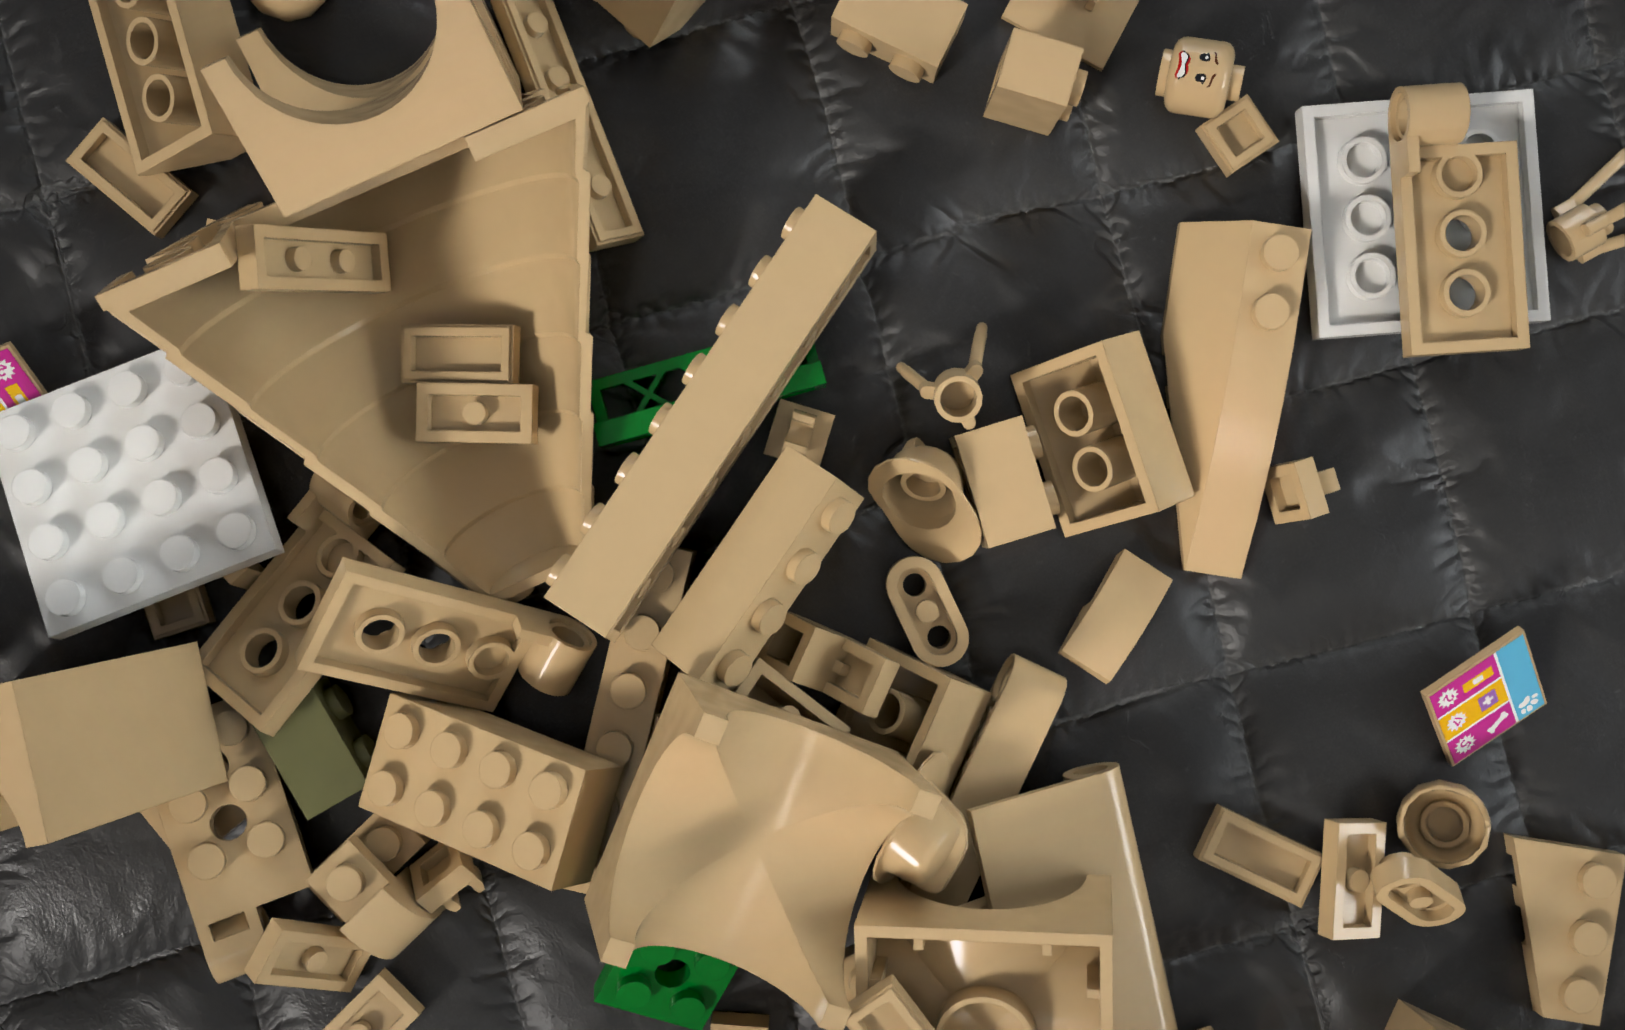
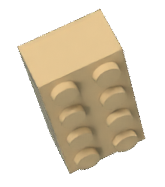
(491, 789)

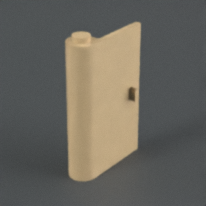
(1043, 848)

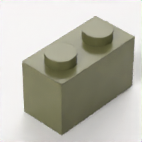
(321, 750)

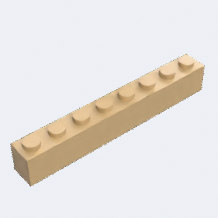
(712, 418)

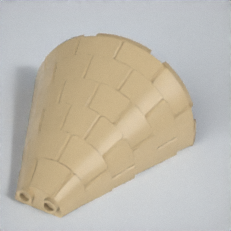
(472, 238)

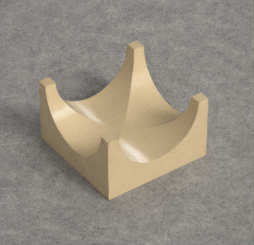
(330, 136)
(750, 842)
(993, 966)

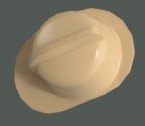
(926, 502)
(926, 849)

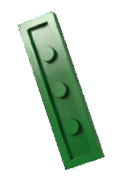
(636, 425)

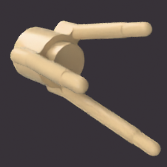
(1582, 229)
(955, 389)

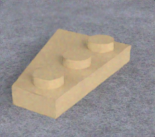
(1569, 923)

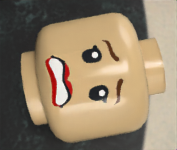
(1199, 77)

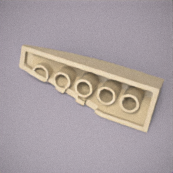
(1227, 375)

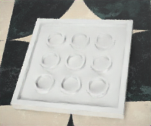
(1352, 214)
(130, 492)

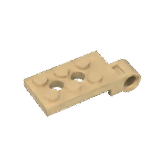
(1445, 182)
(327, 531)
(469, 670)
(234, 877)

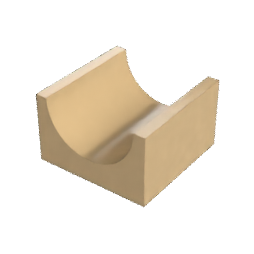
(105, 742)

